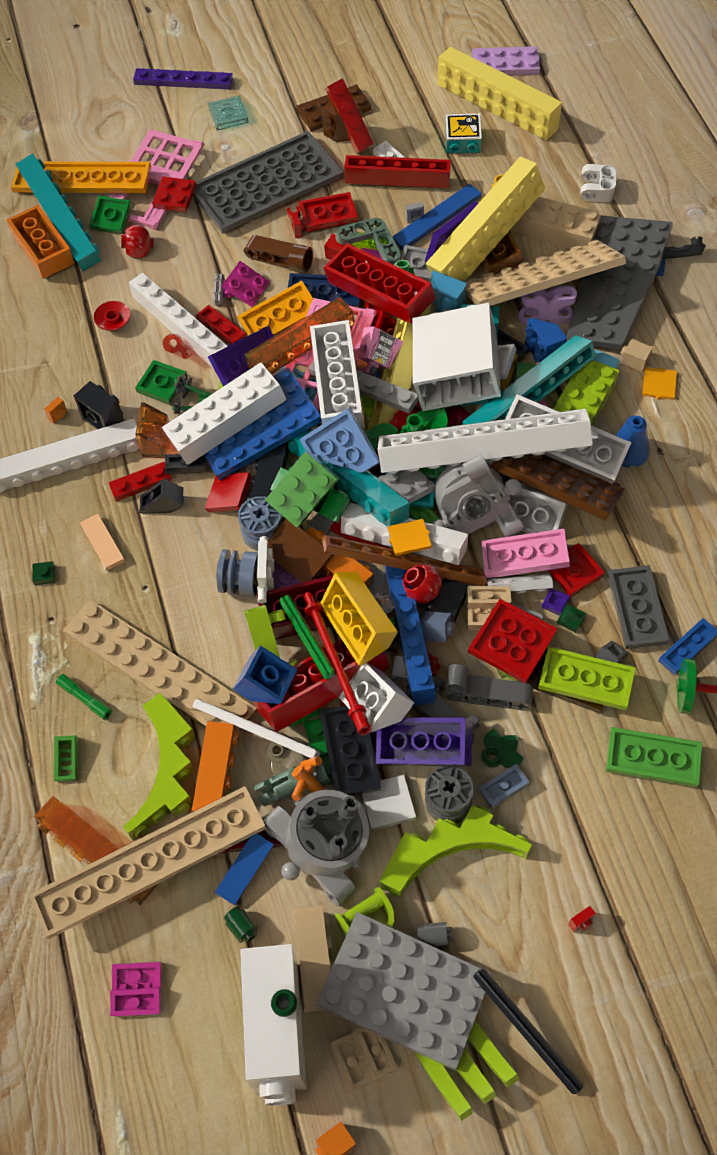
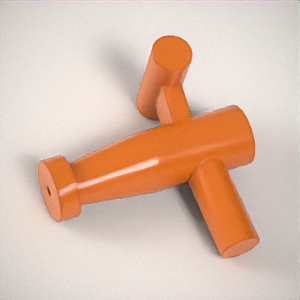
(305, 779)

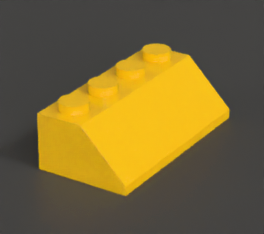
(357, 617)

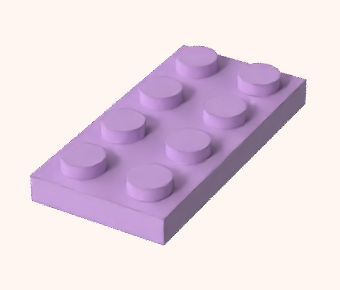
(510, 59)

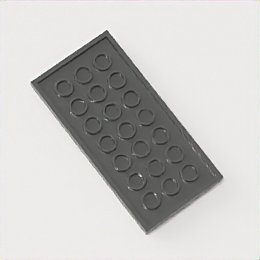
(266, 181)

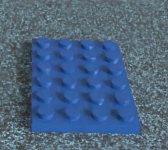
(268, 431)

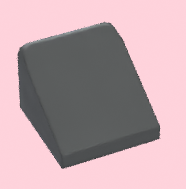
(612, 652)

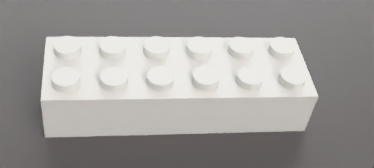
(336, 370)
(224, 413)
(600, 459)

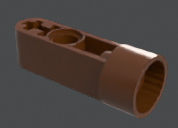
(279, 253)

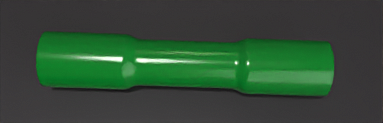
(74, 689)

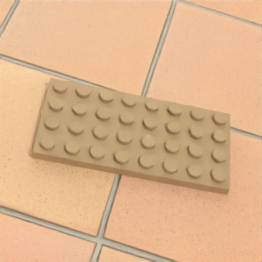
(543, 273)

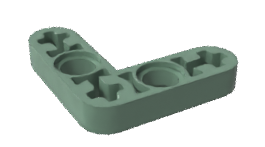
(374, 233)

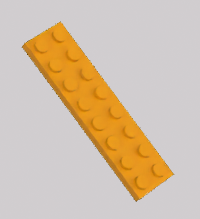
(92, 177)

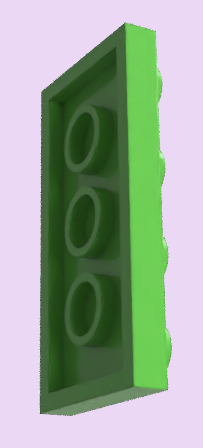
(654, 757)

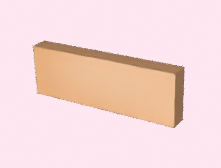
(102, 542)

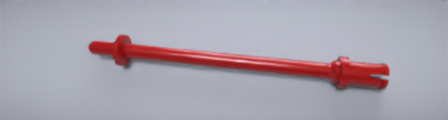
(356, 712)

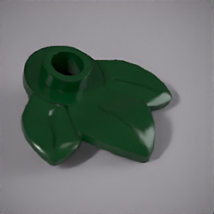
(502, 748)

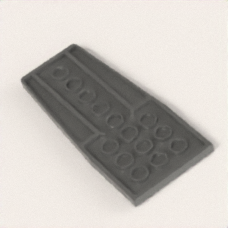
(613, 298)

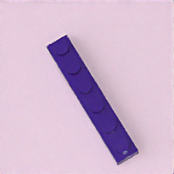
(182, 78)

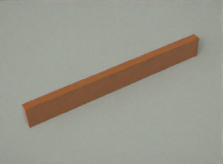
(386, 557)

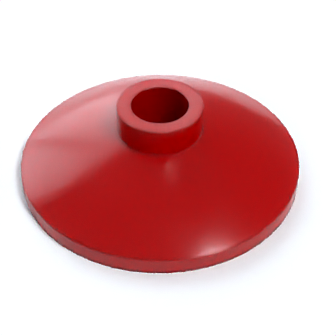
(112, 315)

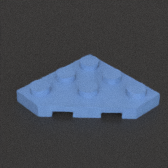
(342, 443)

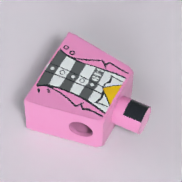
(378, 349)

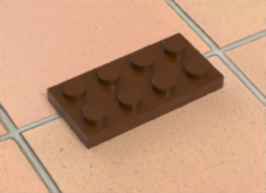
(312, 110)

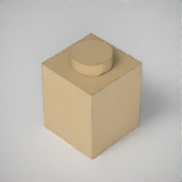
(636, 355)

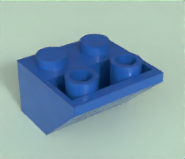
(543, 338)

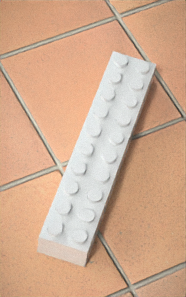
(491, 439)

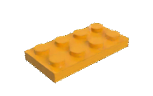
(278, 311)

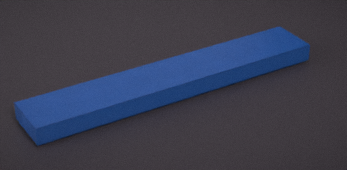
(436, 216)

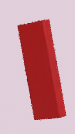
(220, 325)

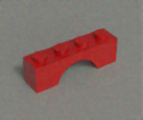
(346, 107)

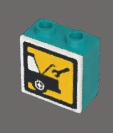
(463, 133)

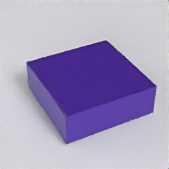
(555, 601)

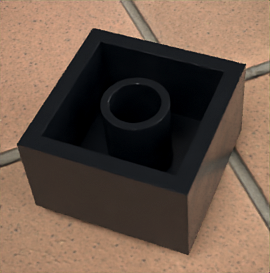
(98, 406)

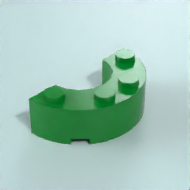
(331, 506)

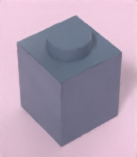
(437, 626)

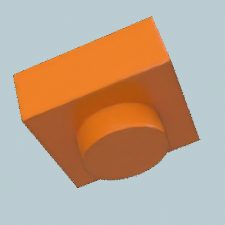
(56, 410)

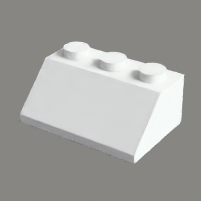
(538, 509)
(380, 696)

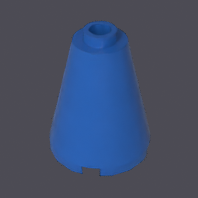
(636, 432)

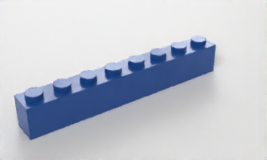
(411, 639)

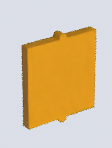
(659, 383)
(409, 537)

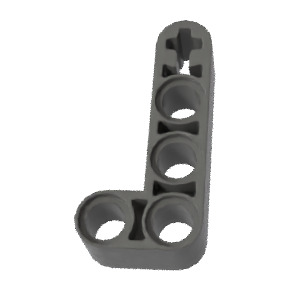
(486, 690)

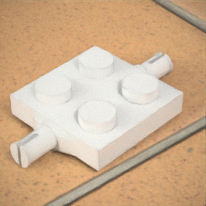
(265, 568)

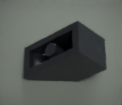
(162, 498)

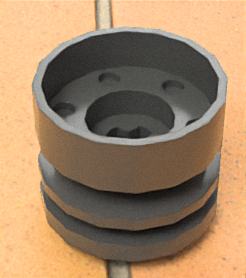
(445, 804)

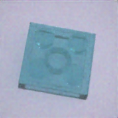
(228, 113)

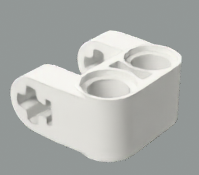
(605, 177)

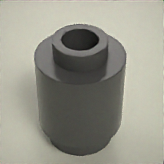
(435, 934)

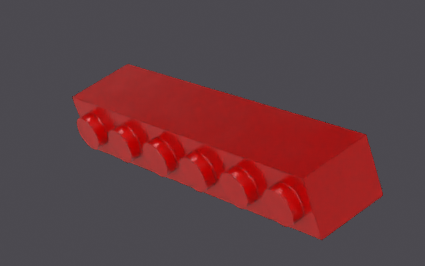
(397, 171)

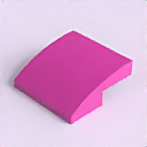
(136, 988)

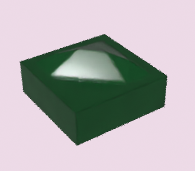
(571, 618)

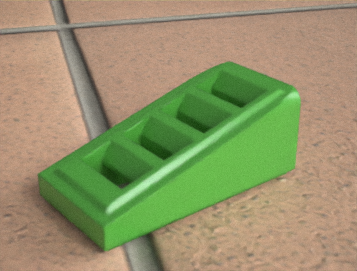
(61, 740)

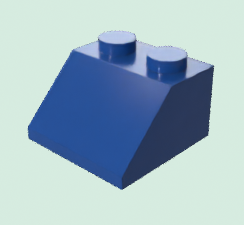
(265, 677)

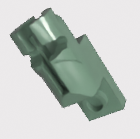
(284, 785)

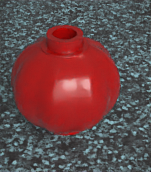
(137, 241)
(424, 586)

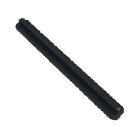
(528, 1031)

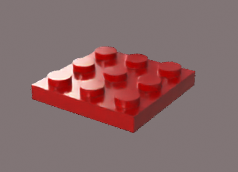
(512, 640)

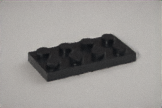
(348, 753)

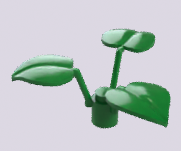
(415, 422)

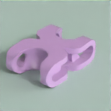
(548, 305)

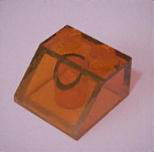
(149, 432)

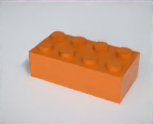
(40, 241)

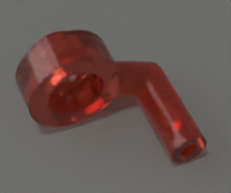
(186, 353)

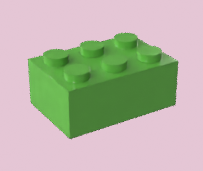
(302, 489)

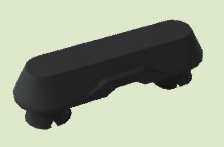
(694, 249)

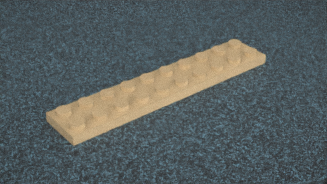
(153, 665)
(146, 862)

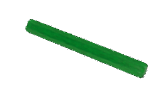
(307, 637)

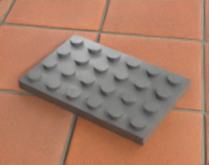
(403, 991)

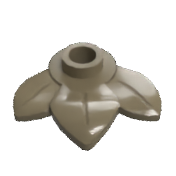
(286, 758)

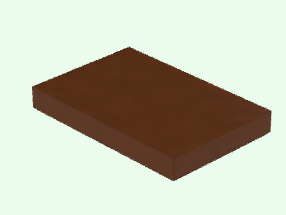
(298, 552)

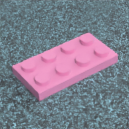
(525, 553)

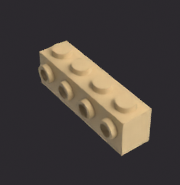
(312, 953)

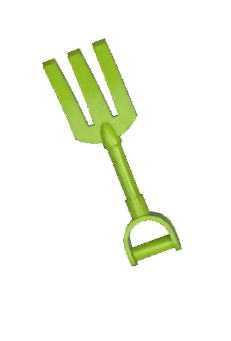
(477, 1037)

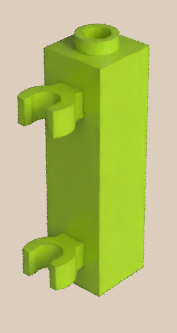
(261, 630)

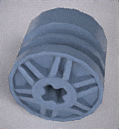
(257, 520)
(234, 572)

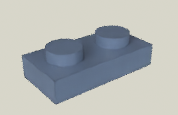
(503, 786)

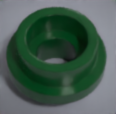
(280, 995)

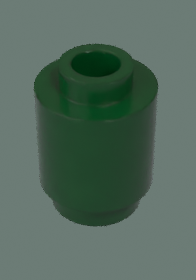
(241, 925)

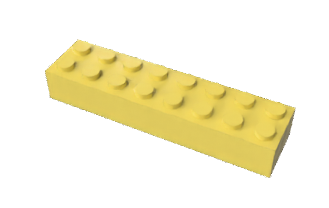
(499, 93)
(489, 221)

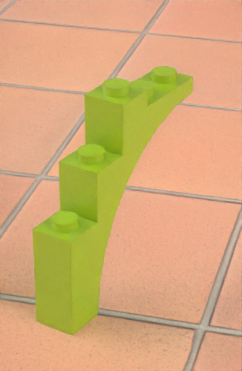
(173, 767)
(446, 839)

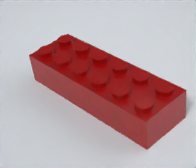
(379, 283)
(310, 689)

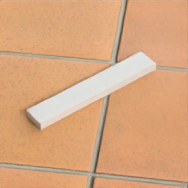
(256, 729)

